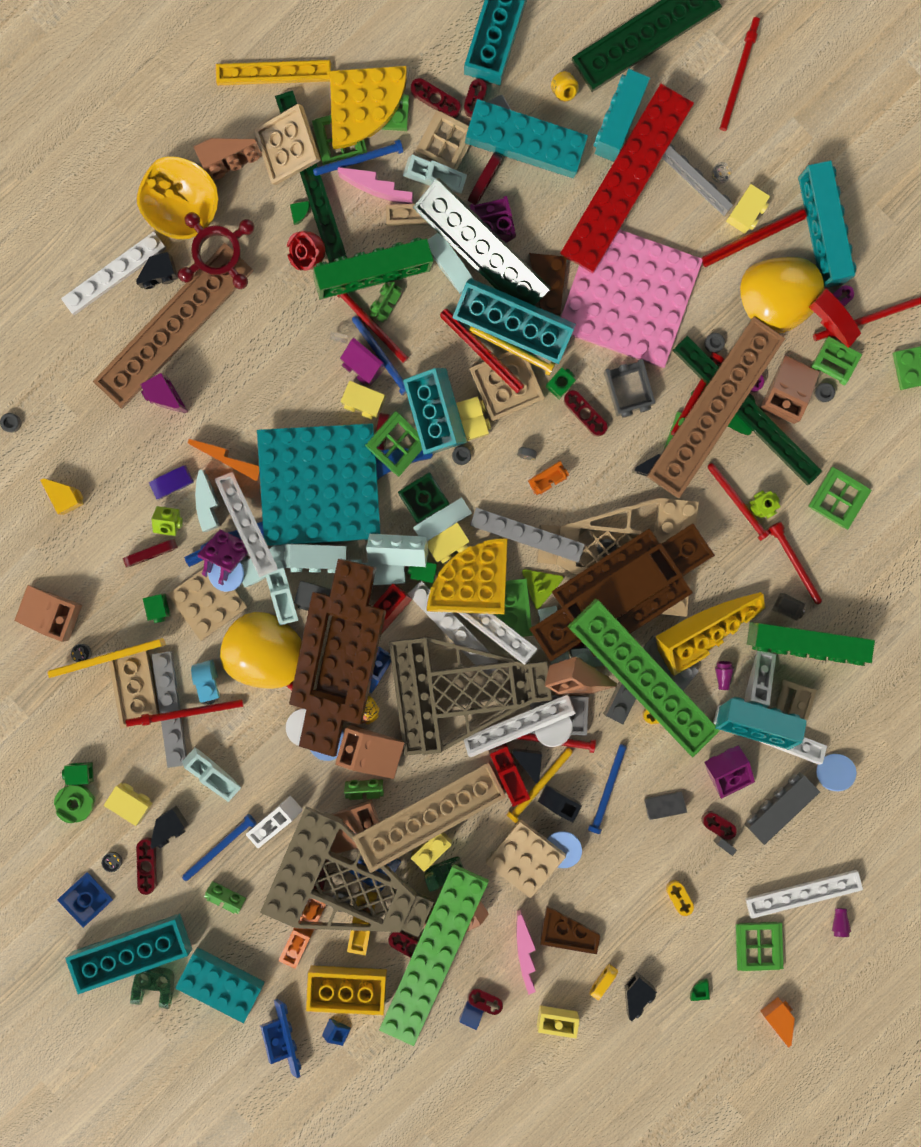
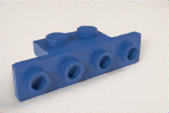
(279, 1041)

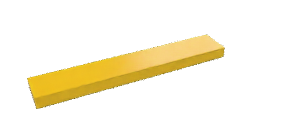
(273, 72)
(106, 658)

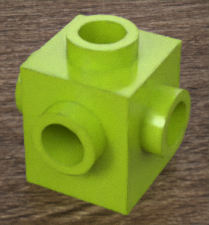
(758, 504)
(166, 521)

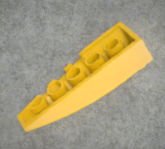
(695, 636)

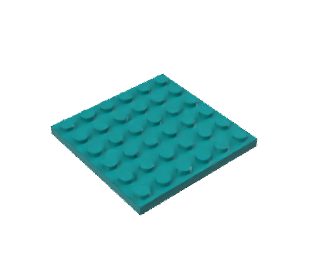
(318, 484)

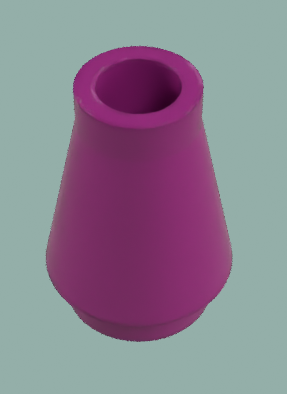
(724, 674)
(841, 924)

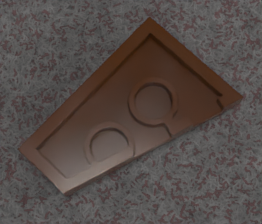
(552, 271)
(567, 933)

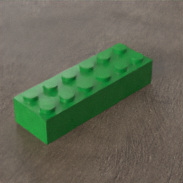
(372, 268)
(816, 644)

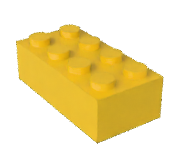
(346, 990)

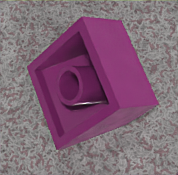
(362, 362)
(162, 393)
(730, 771)

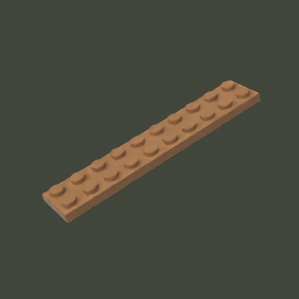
(169, 329)
(715, 407)

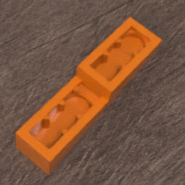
(222, 455)
(300, 937)

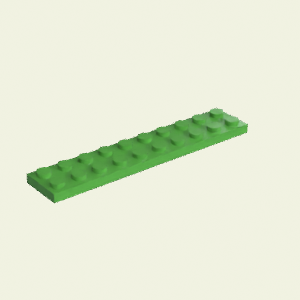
(643, 677)
(433, 954)

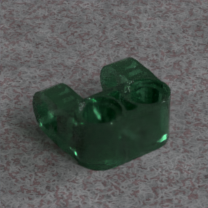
(436, 874)
(154, 984)

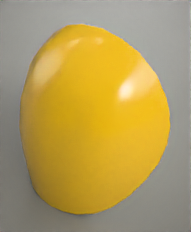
(173, 190)
(781, 291)
(260, 651)

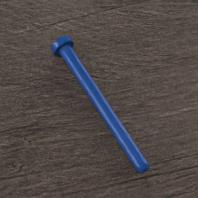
(397, 147)
(380, 354)
(248, 821)
(595, 828)

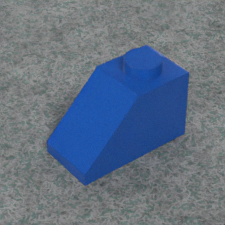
(382, 663)

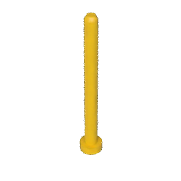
(515, 350)
(538, 787)

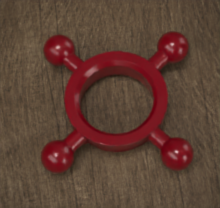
(192, 220)

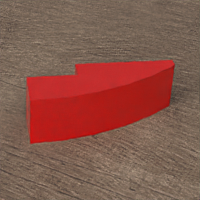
(835, 318)
(509, 774)

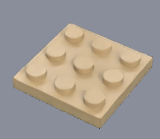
(287, 144)
(498, 395)
(206, 606)
(525, 858)

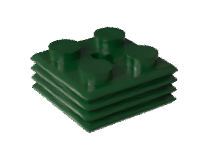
(411, 495)

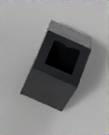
(157, 270)
(560, 803)
(168, 825)
(637, 995)

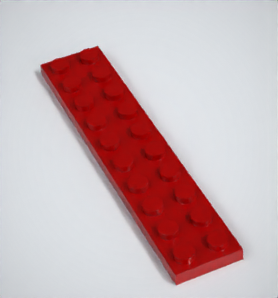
(627, 178)

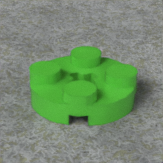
(63, 805)

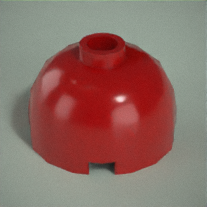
(305, 250)

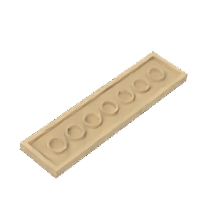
(428, 817)

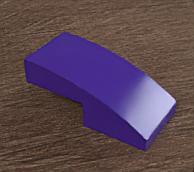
(171, 482)

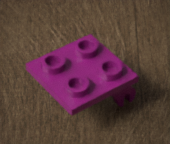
(224, 552)

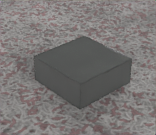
(725, 845)

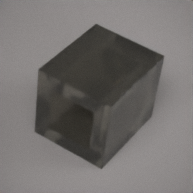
(789, 607)

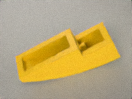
(359, 939)

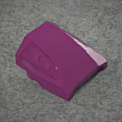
(498, 217)

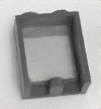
(630, 388)

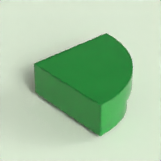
(299, 211)
(700, 991)

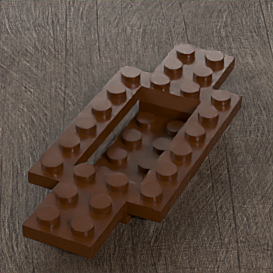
(623, 582)
(346, 660)

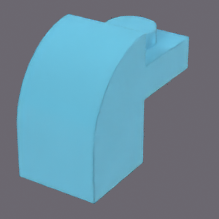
(204, 678)

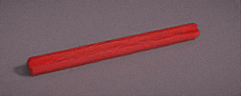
(753, 237)
(482, 351)

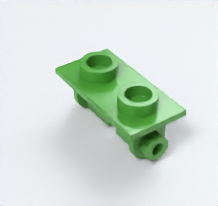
(388, 294)
(354, 789)
(232, 901)

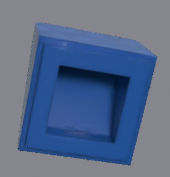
(471, 1016)
(335, 1032)

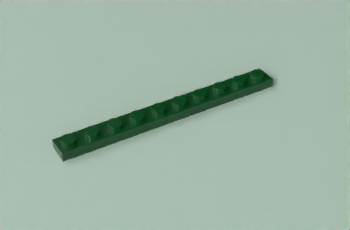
(317, 197)
(752, 416)

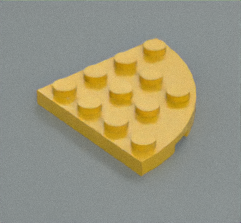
(363, 102)
(472, 581)

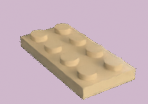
(133, 687)

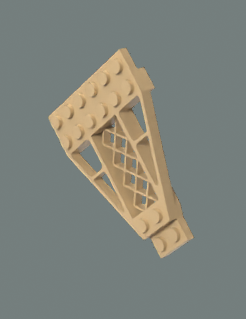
(670, 519)

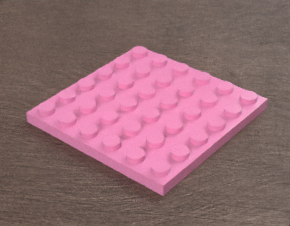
(633, 298)

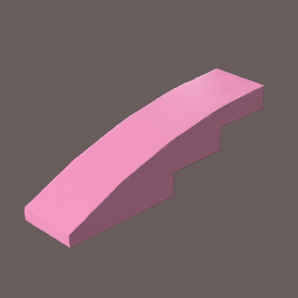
(368, 182)
(525, 946)

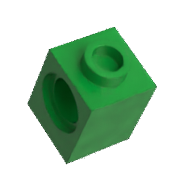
(555, 389)
(423, 573)
(156, 608)
(78, 773)

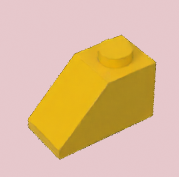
(62, 496)

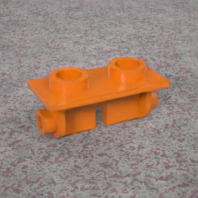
(543, 480)

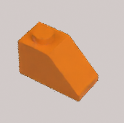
(781, 1019)

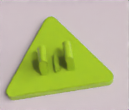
(541, 585)

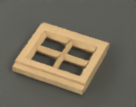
(430, 134)

